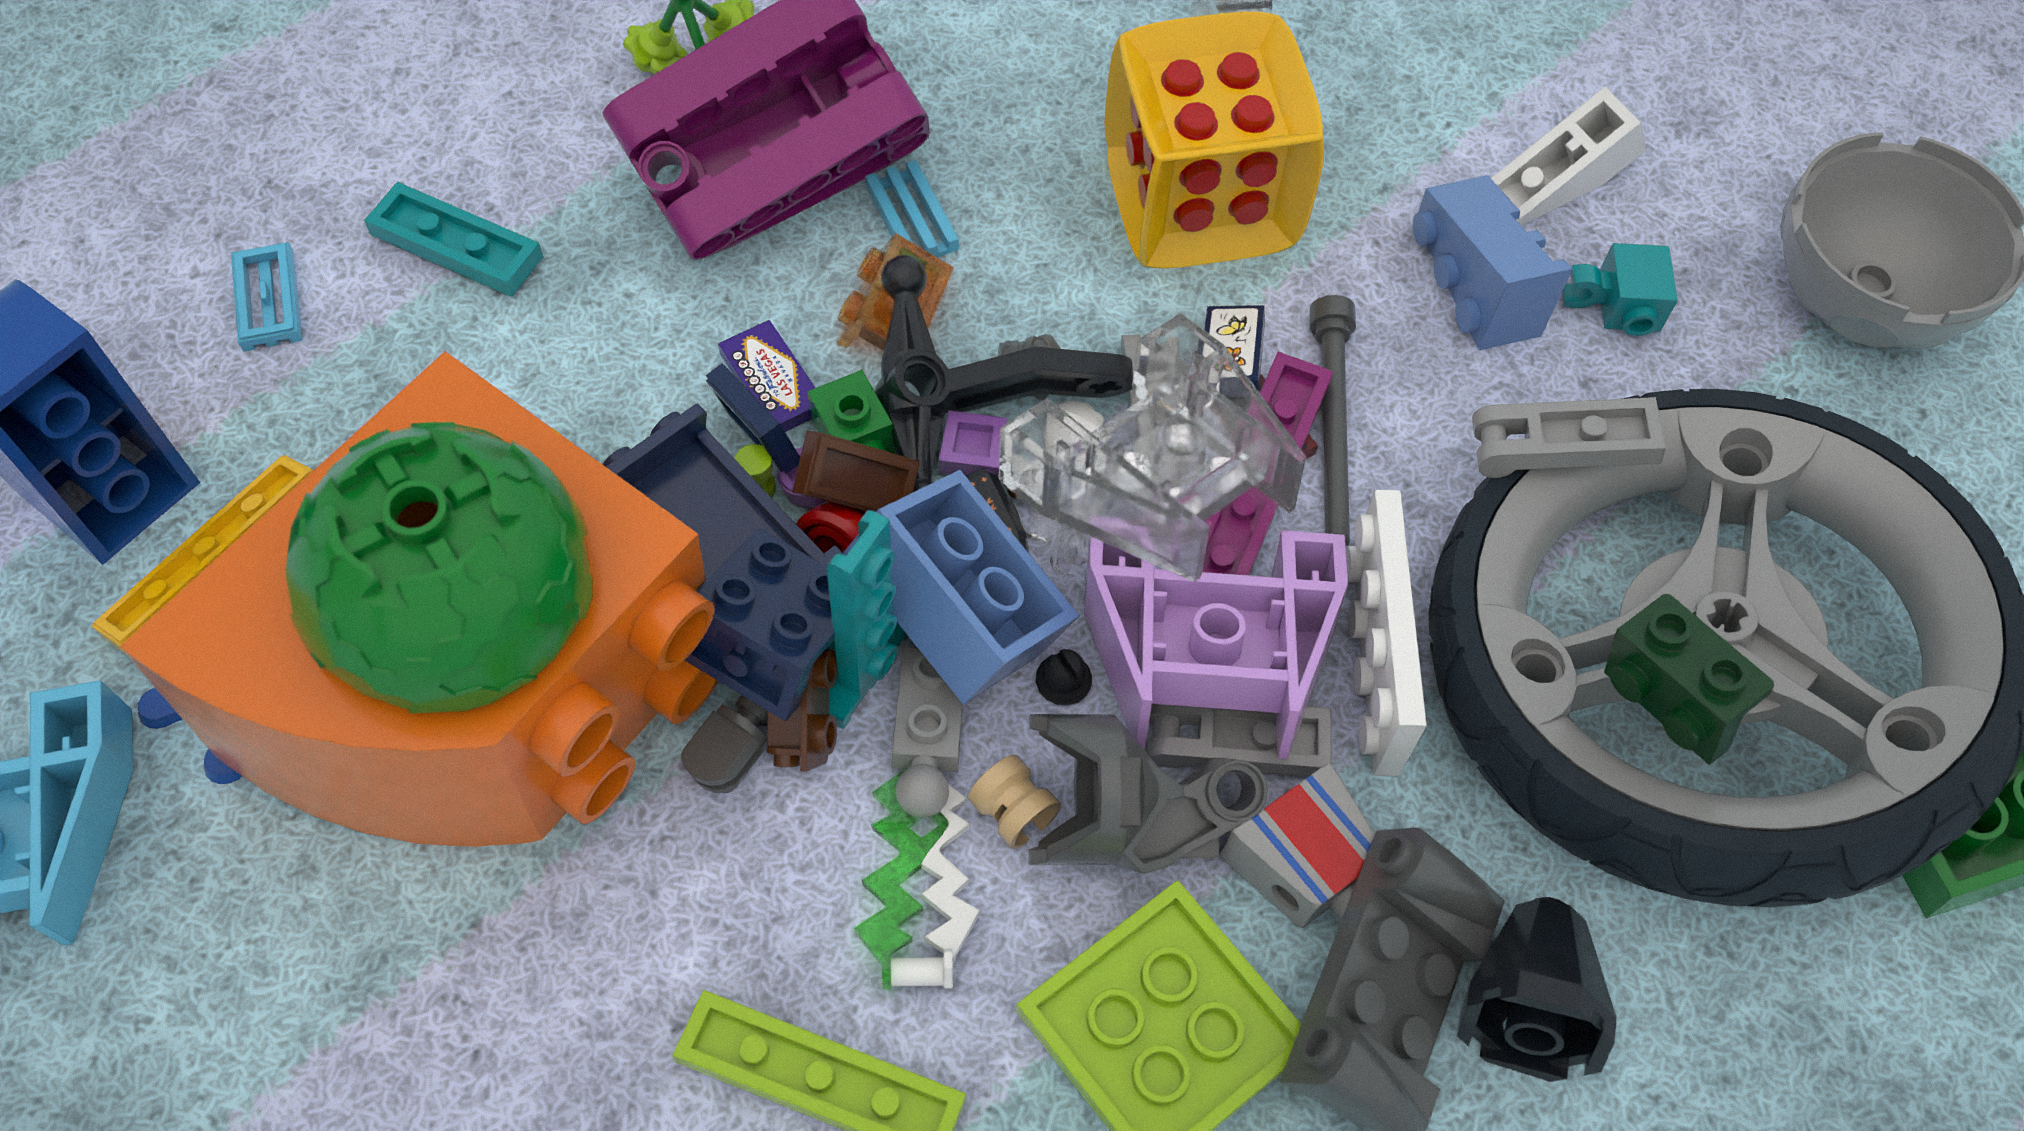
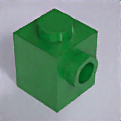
(852, 412)

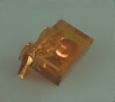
(870, 309)

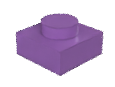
(970, 443)

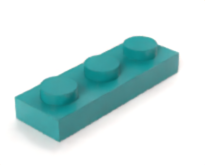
(454, 238)

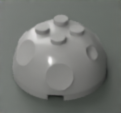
(1901, 241)

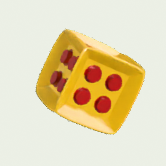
(1212, 138)

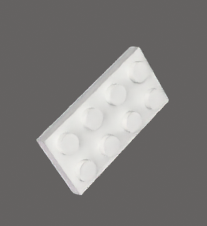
(1387, 631)

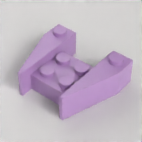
(1217, 638)

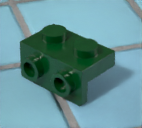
(1685, 676)

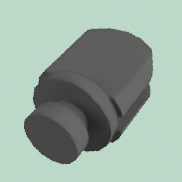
(726, 746)

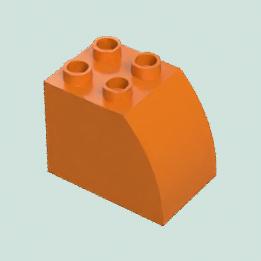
(443, 778)

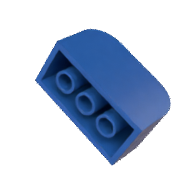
(64, 422)

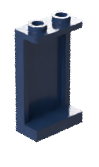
(706, 489)

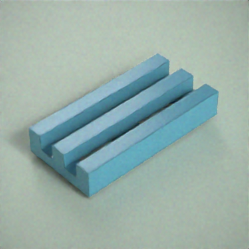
(897, 181)
(271, 332)

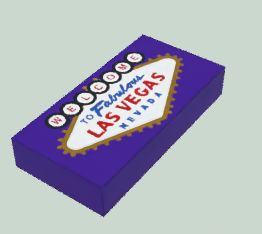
(770, 373)

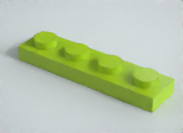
(811, 1072)

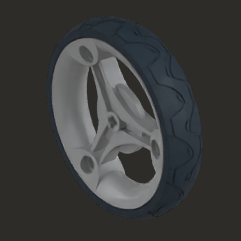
(1915, 762)

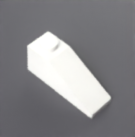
(1573, 157)

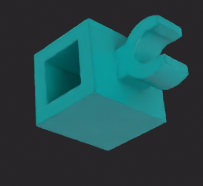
(1631, 286)

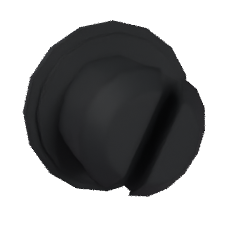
(1064, 678)

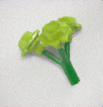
(656, 43)

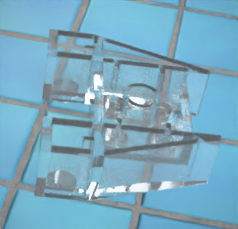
(1162, 462)

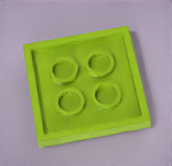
(1163, 1021)

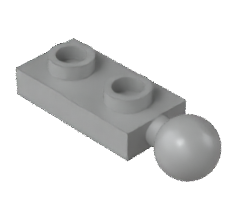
(924, 736)

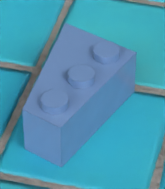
(1489, 262)

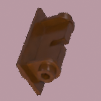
(810, 731)

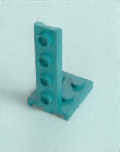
(862, 616)

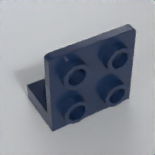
(766, 623)

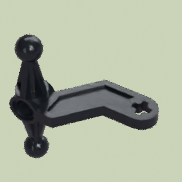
(1027, 372)

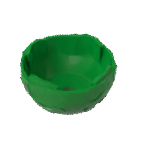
(446, 607)

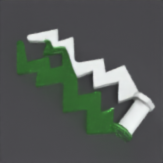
(881, 930)

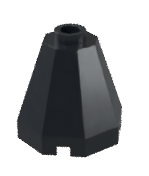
(1548, 988)

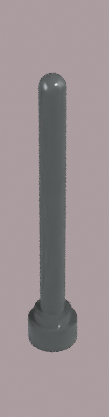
(1333, 323)

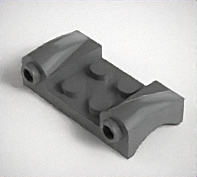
(1391, 982)

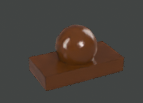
(852, 473)

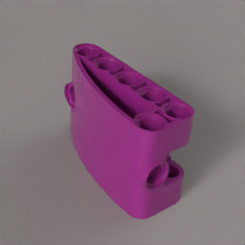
(767, 121)

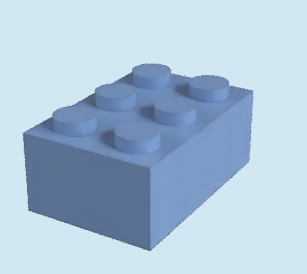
(968, 587)

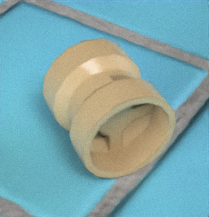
(1013, 800)

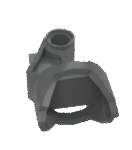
(1132, 809)

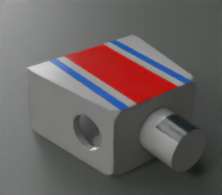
(1304, 848)

